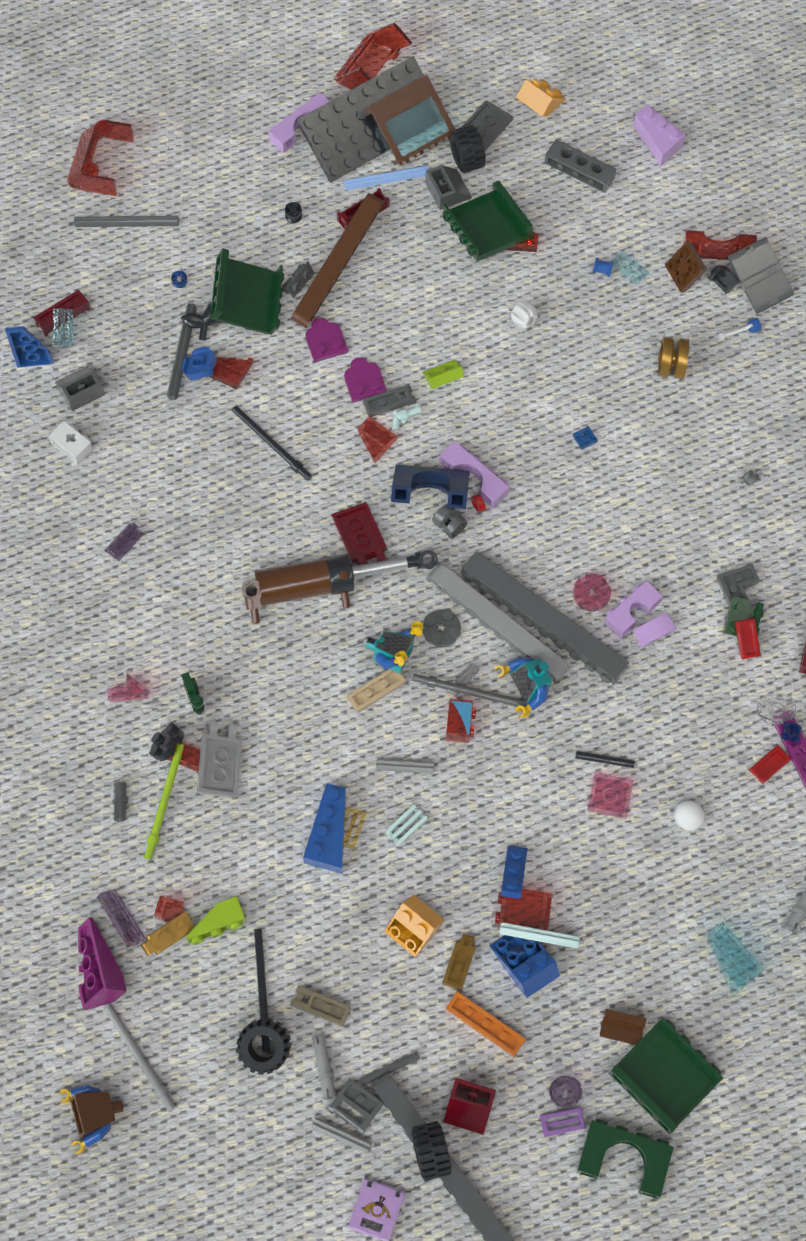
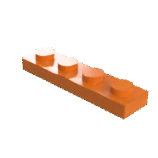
(485, 1024)

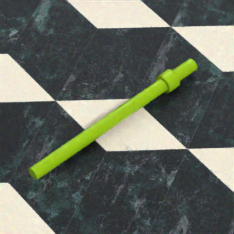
(153, 838)

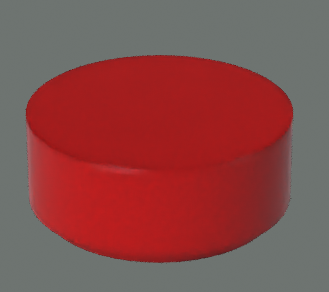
(478, 503)

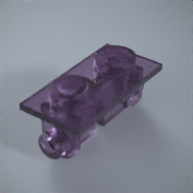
(124, 541)

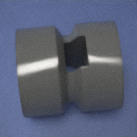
(449, 521)

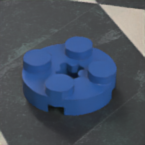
(199, 364)

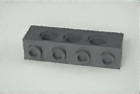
(570, 160)

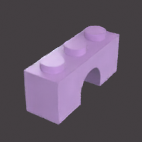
(643, 597)

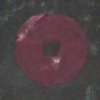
(588, 602)

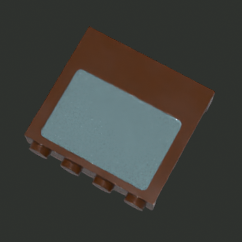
(412, 119)

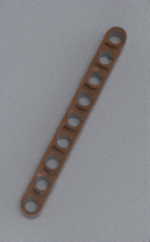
(337, 260)

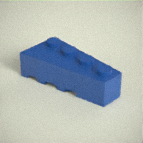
(327, 834)

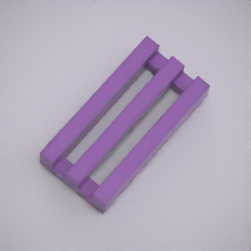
(563, 1130)

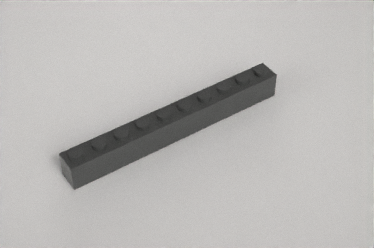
(545, 618)

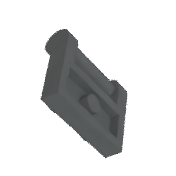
(359, 1100)

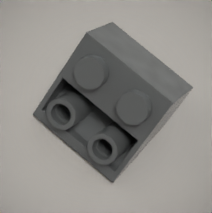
(446, 186)
(80, 388)

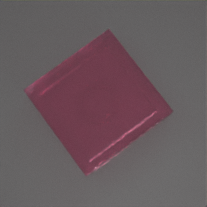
(610, 795)

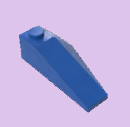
(27, 348)

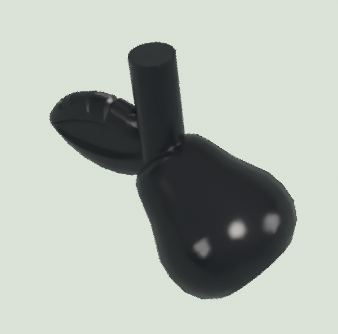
(196, 321)

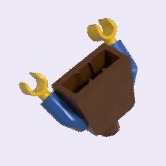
(92, 1113)

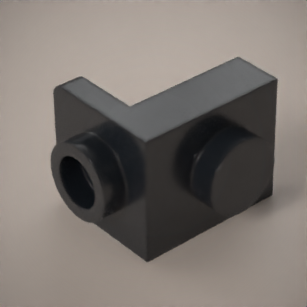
(723, 278)

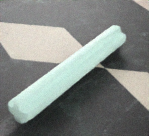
(539, 935)

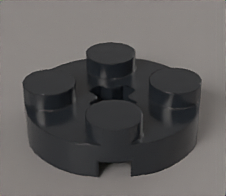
(164, 742)

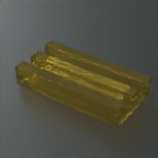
(356, 812)

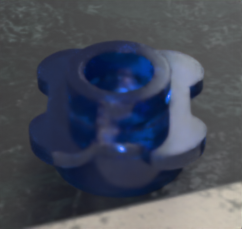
(795, 728)

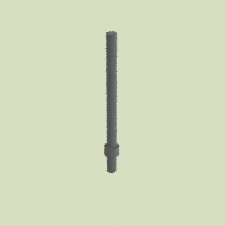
(433, 682)

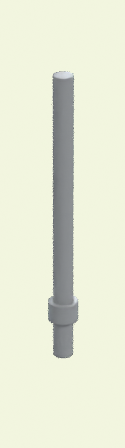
(160, 1090)

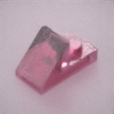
(132, 692)

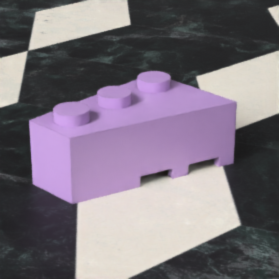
(658, 134)

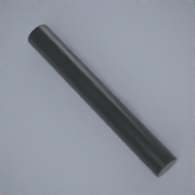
(605, 759)

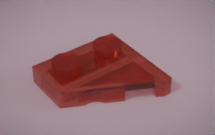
(231, 371)
(376, 438)

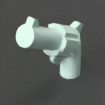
(402, 416)

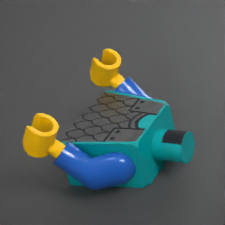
(394, 648)
(531, 680)

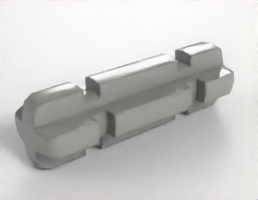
(465, 677)

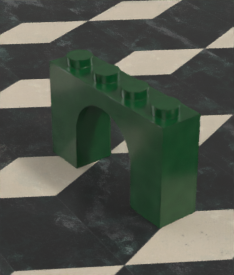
(655, 1154)

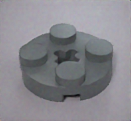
(447, 619)

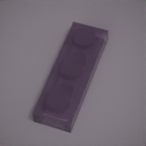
(121, 918)

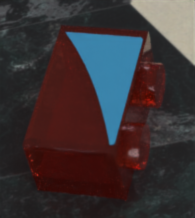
(459, 720)

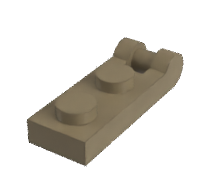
(321, 1006)

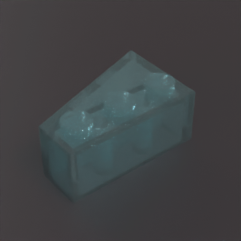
(733, 959)

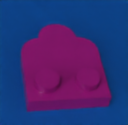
(325, 340)
(363, 380)

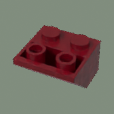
(469, 1106)

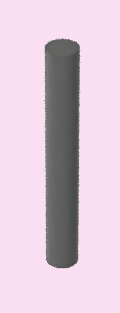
(390, 1068)

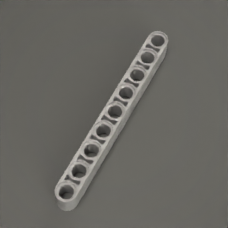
(496, 620)

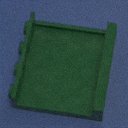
(489, 223)
(666, 1075)

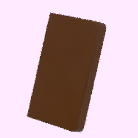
(622, 1027)

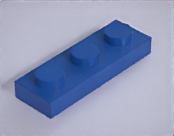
(514, 872)

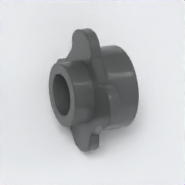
(750, 477)

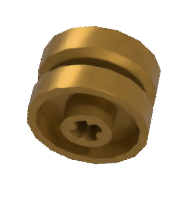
(671, 357)

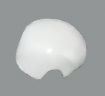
(689, 815)

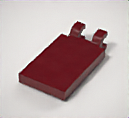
(360, 534)

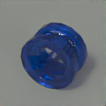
(183, 281)

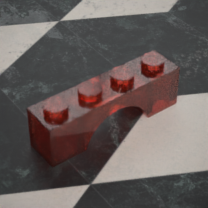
(715, 249)

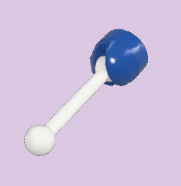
(752, 326)

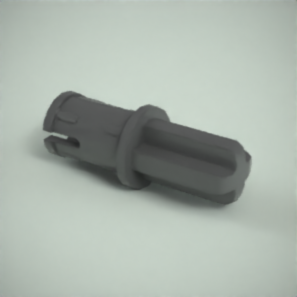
(120, 801)

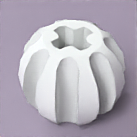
(524, 315)

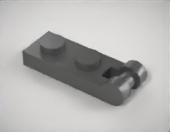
(389, 401)

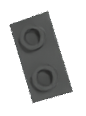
(301, 276)

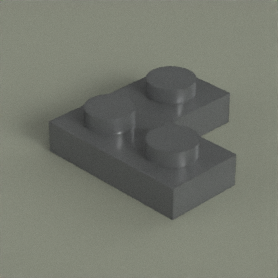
(735, 581)

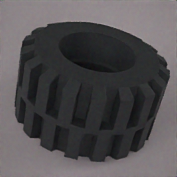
(467, 148)
(251, 1058)
(431, 1151)

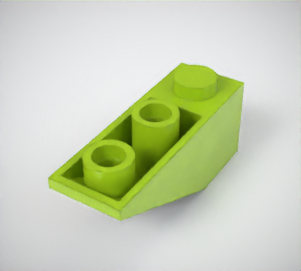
(221, 917)

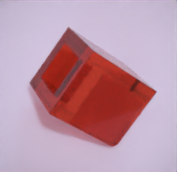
(168, 909)

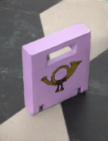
(379, 1206)

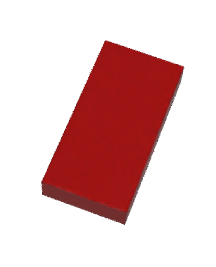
(747, 638)
(770, 764)

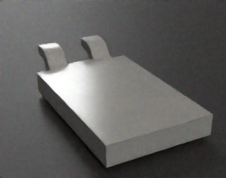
(219, 762)

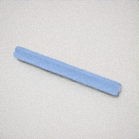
(385, 177)

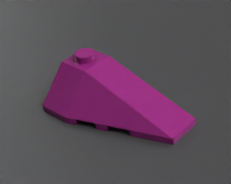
(102, 974)

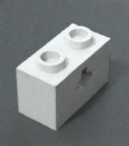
(71, 442)

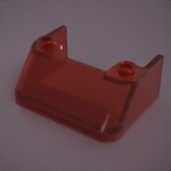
(371, 55)
(84, 173)

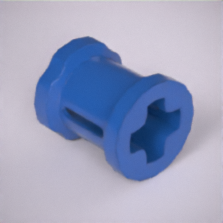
(603, 267)

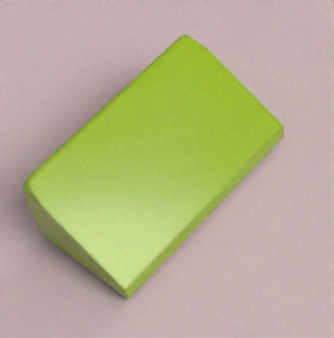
(443, 374)

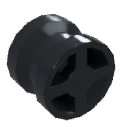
(293, 208)

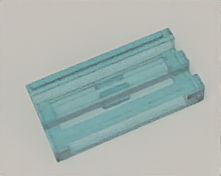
(627, 273)
(56, 326)

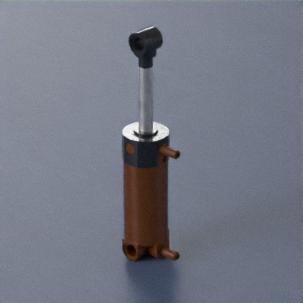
(319, 578)

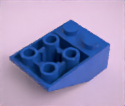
(526, 963)

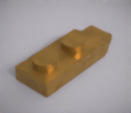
(168, 934)
(459, 962)

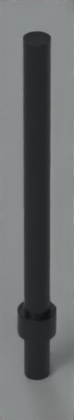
(296, 465)
(261, 985)

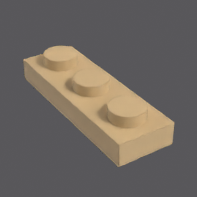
(375, 690)

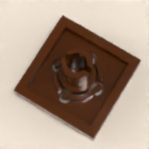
(690, 267)

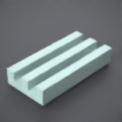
(394, 836)

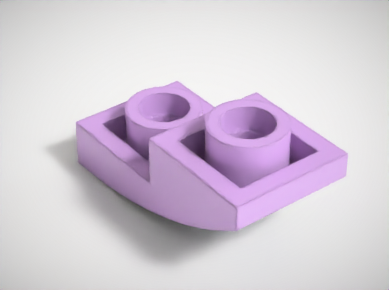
(654, 629)

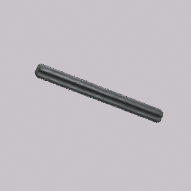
(126, 221)
(181, 354)

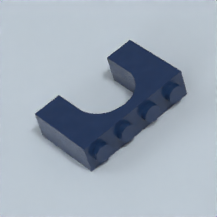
(410, 478)

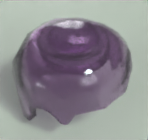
(559, 1086)

